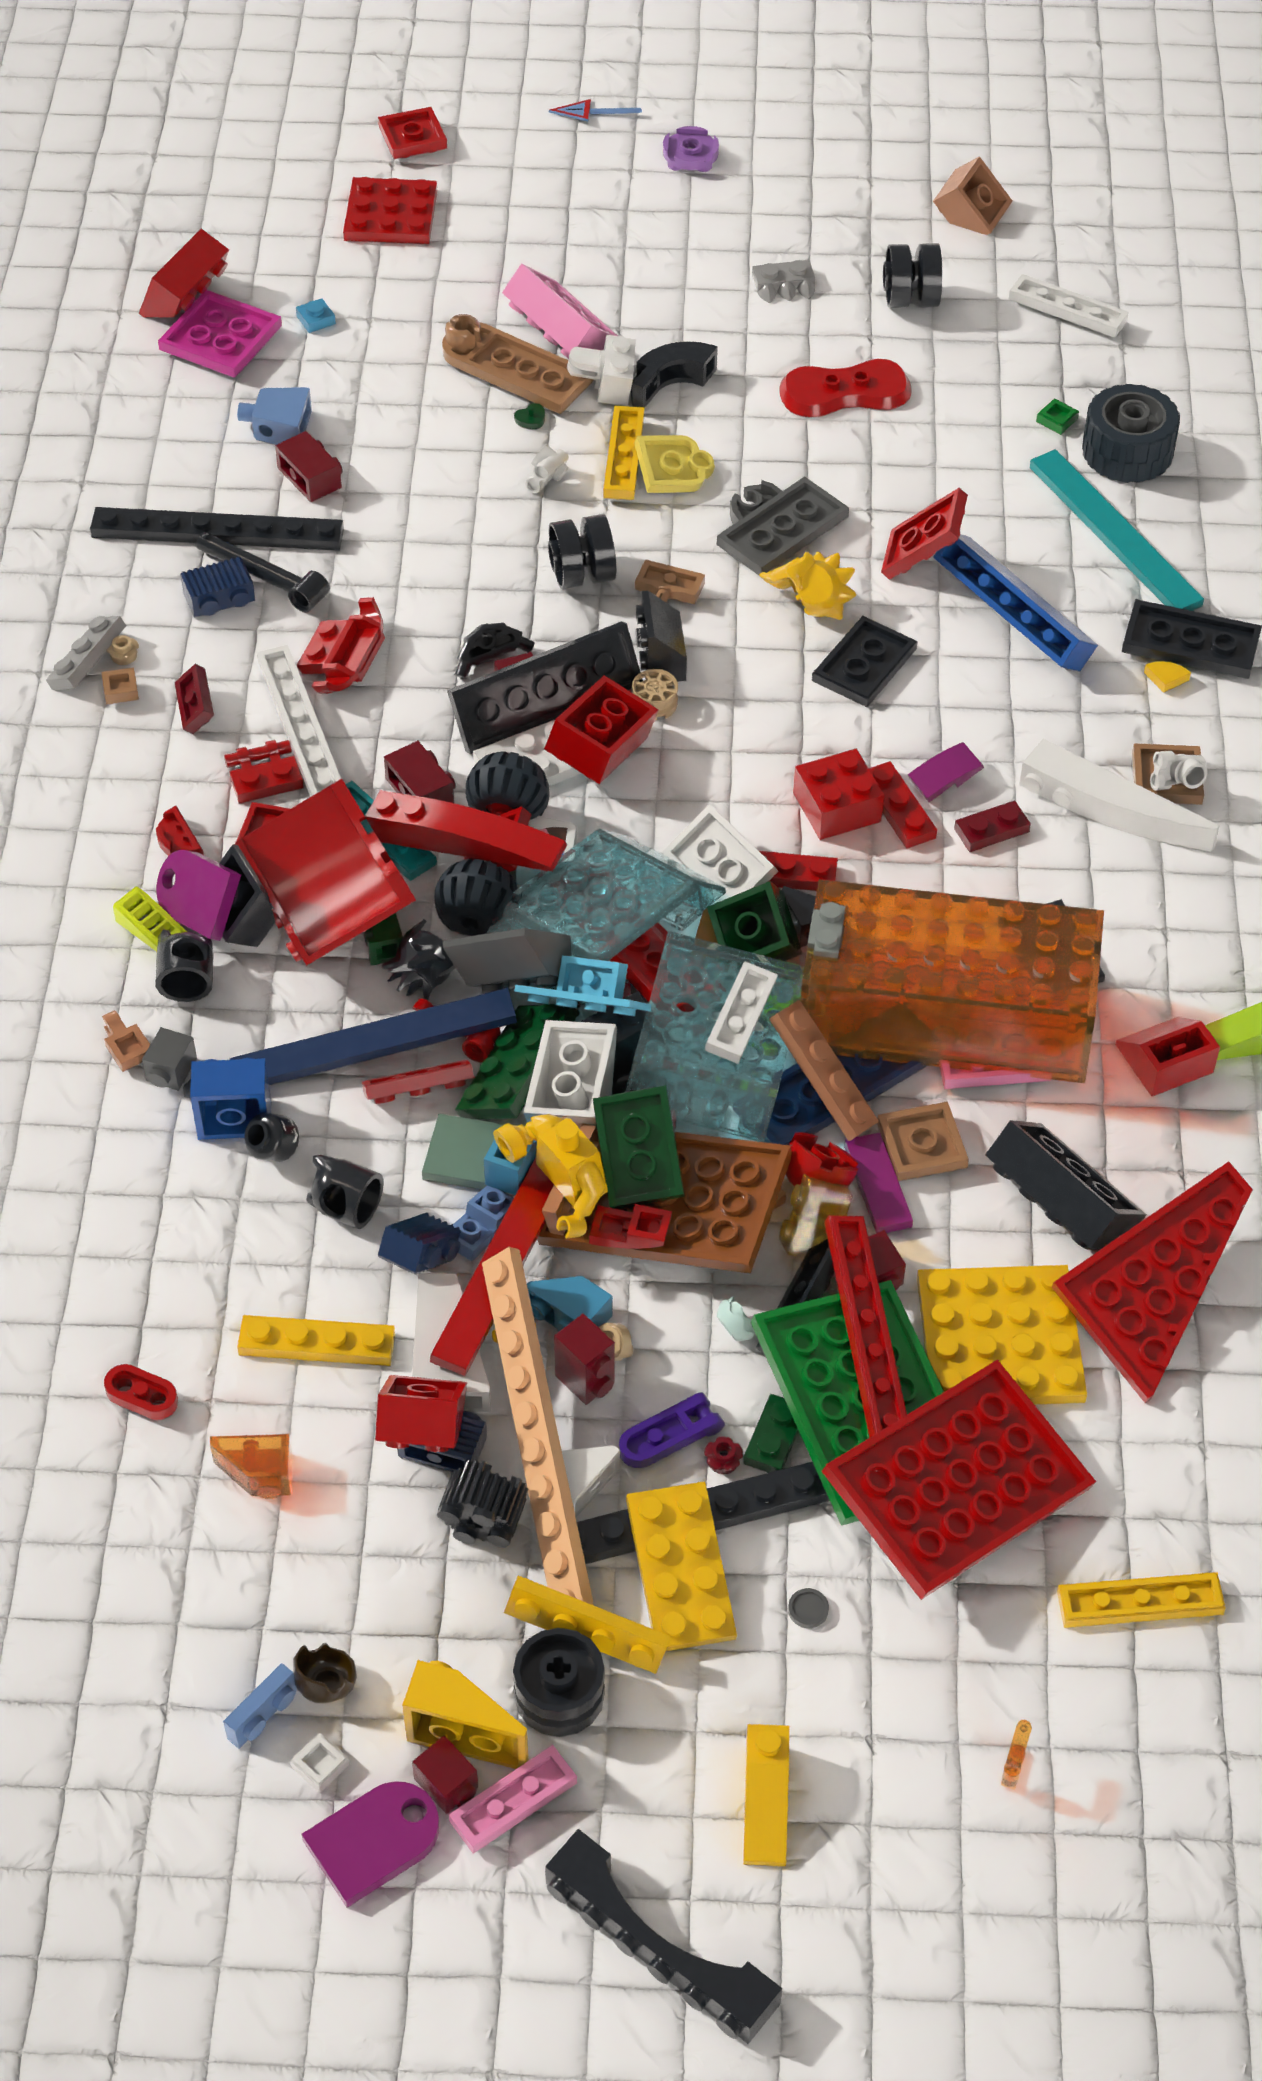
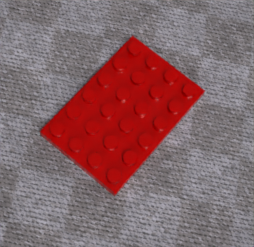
(958, 1478)

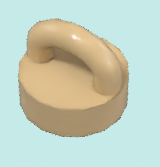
(621, 1337)

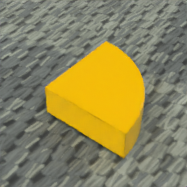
(1166, 674)

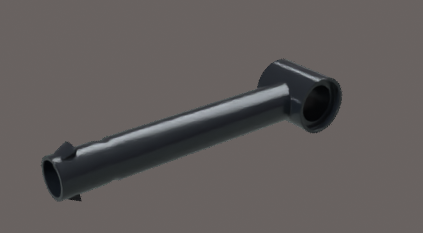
(302, 592)

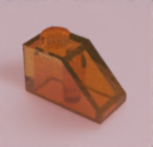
(256, 1462)

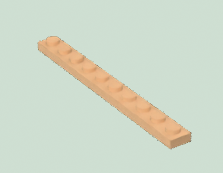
(536, 1426)

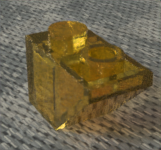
(812, 1205)

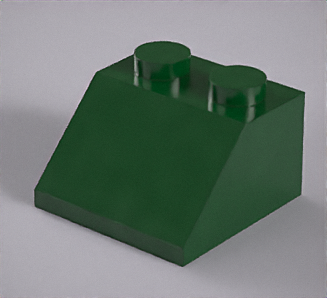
(756, 923)

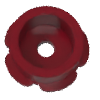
(723, 1464)

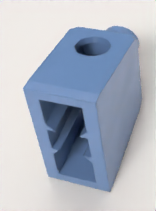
(277, 413)

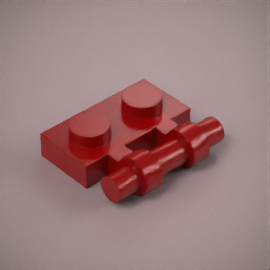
(264, 778)

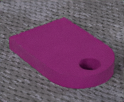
(200, 892)
(372, 1840)

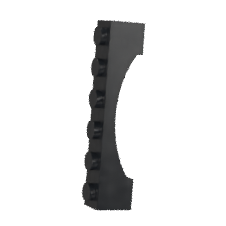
(735, 1996)

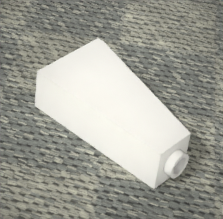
(436, 1300)

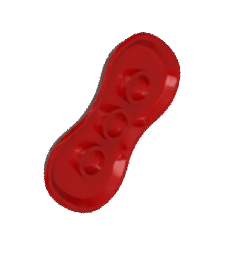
(820, 391)

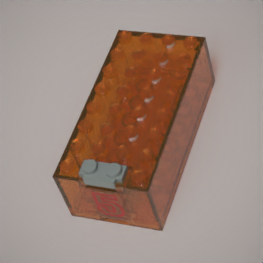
(953, 979)

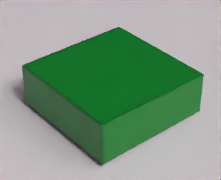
(1057, 416)

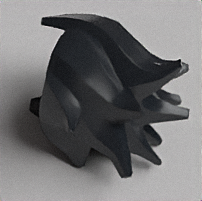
(419, 961)

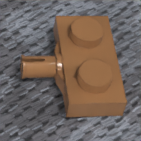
(670, 582)

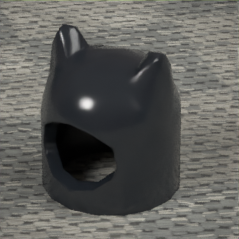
(184, 966)
(345, 1190)

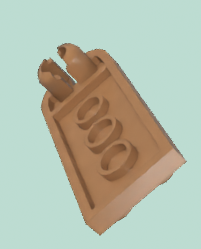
(511, 363)

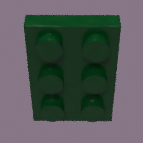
(638, 1147)

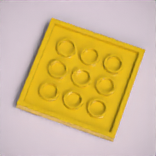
(1005, 1316)

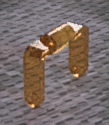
(1016, 1755)

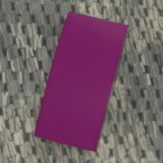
(944, 770)

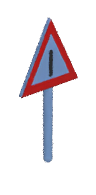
(581, 110)

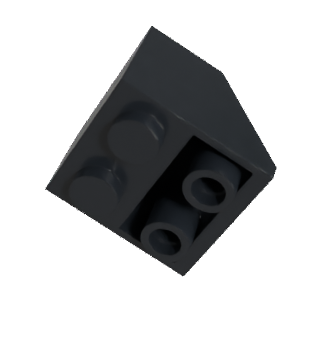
(660, 637)

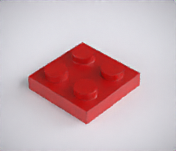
(412, 133)

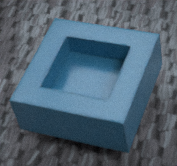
(315, 315)

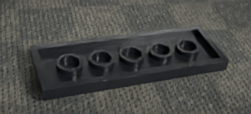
(541, 686)

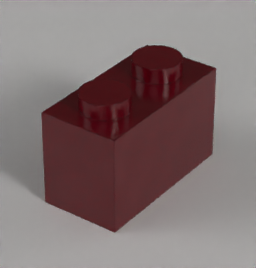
(309, 466)
(417, 773)
(585, 1359)

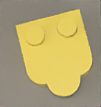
(672, 463)

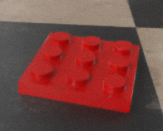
(390, 210)

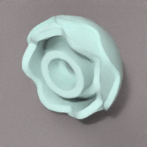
(735, 1320)

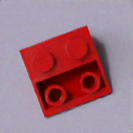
(1170, 1053)

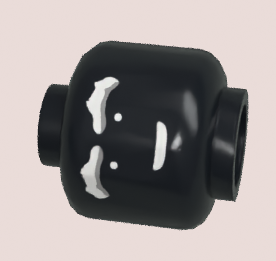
(271, 1137)

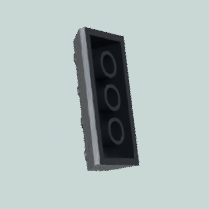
(1063, 1184)

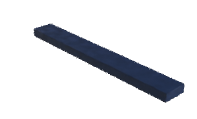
(386, 1036)

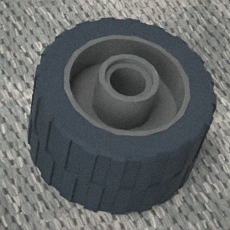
(1130, 433)

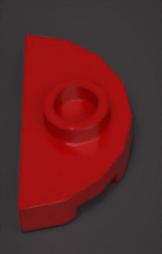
(175, 834)

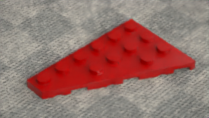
(1150, 1279)

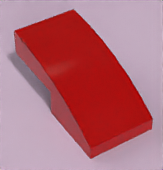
(630, 1230)

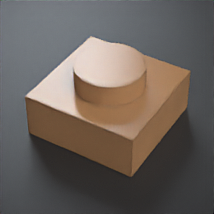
(120, 685)

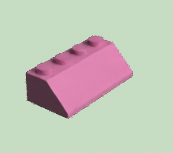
(555, 311)

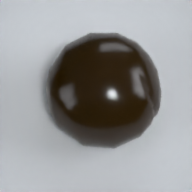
(324, 1673)

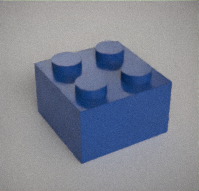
(228, 1096)

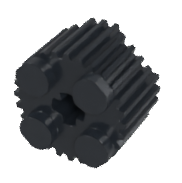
(482, 1504)

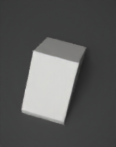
(589, 1472)

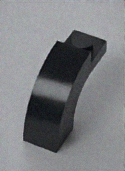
(672, 364)

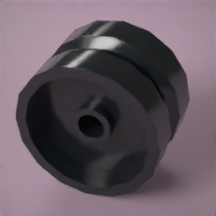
(559, 1682)

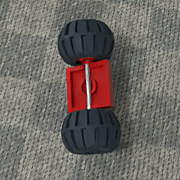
(473, 888)

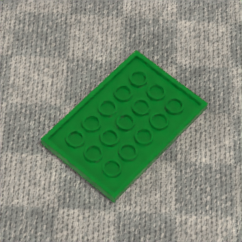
(818, 1376)

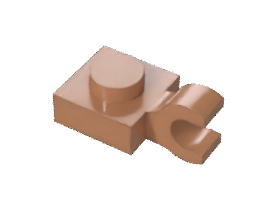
(124, 1043)

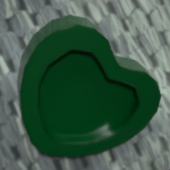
(531, 418)

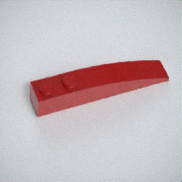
(461, 831)

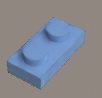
(251, 1715)

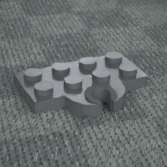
(778, 522)

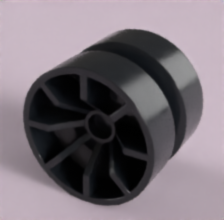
(904, 275)
(572, 553)

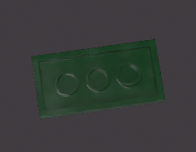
(506, 1073)

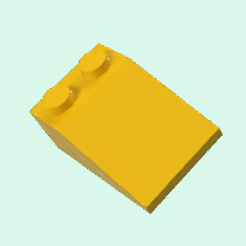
(449, 1704)

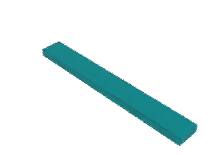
(1115, 531)

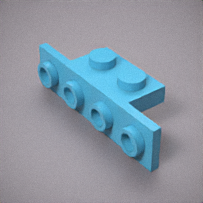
(588, 981)

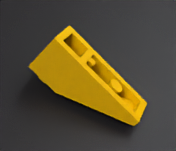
(766, 1795)

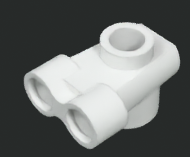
(547, 466)
(1177, 769)

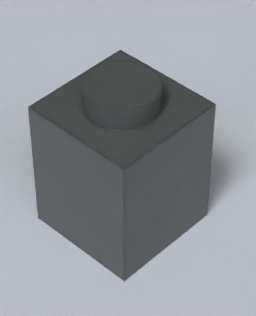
(169, 1059)

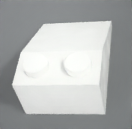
(571, 1070)

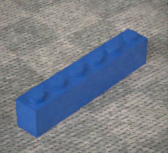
(1017, 603)

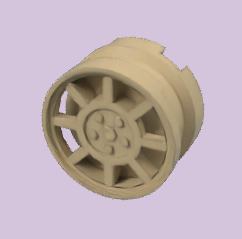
(657, 690)

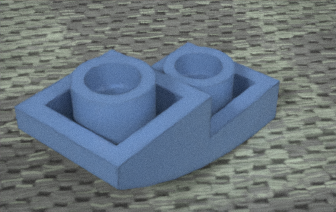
(481, 1220)

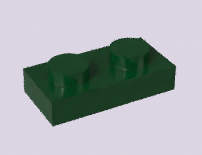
(772, 1437)

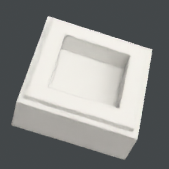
(319, 1762)

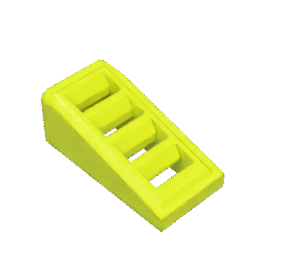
(136, 905)

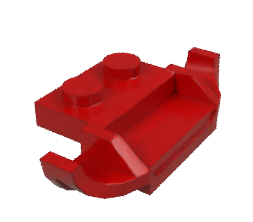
(344, 648)

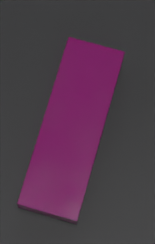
(879, 1184)

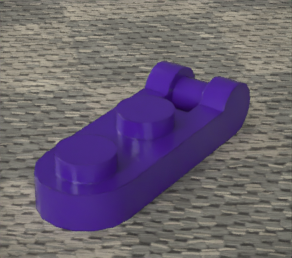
(669, 1431)

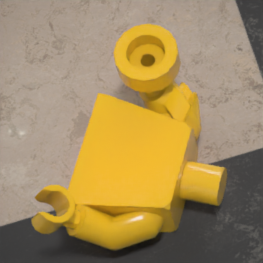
(565, 1159)

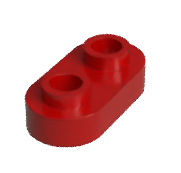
(144, 1391)

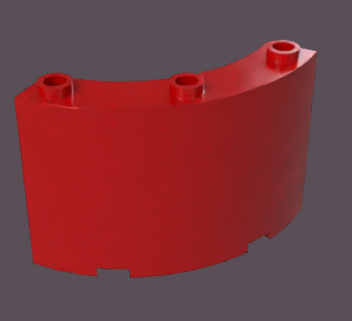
(324, 873)

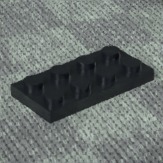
(1191, 639)

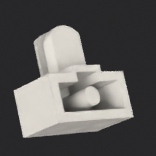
(609, 368)

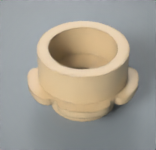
(123, 650)

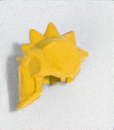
(817, 581)

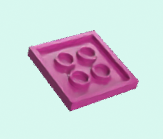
(220, 333)

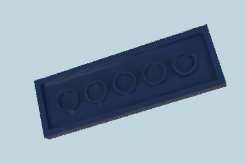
(801, 1108)

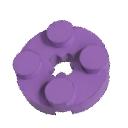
(700, 158)

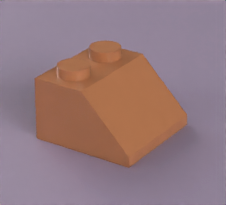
(973, 198)

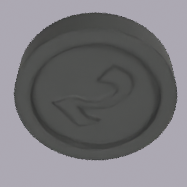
(808, 1608)

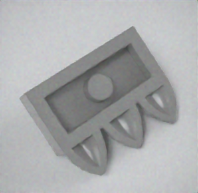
(784, 279)

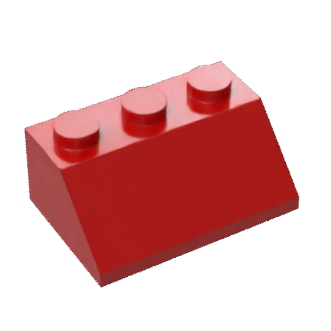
(185, 276)

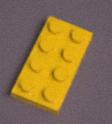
(681, 1565)

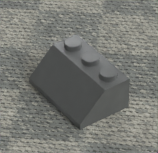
(509, 958)

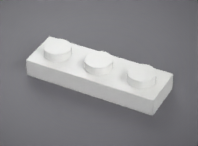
(741, 1012)

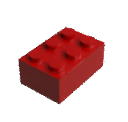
(601, 729)

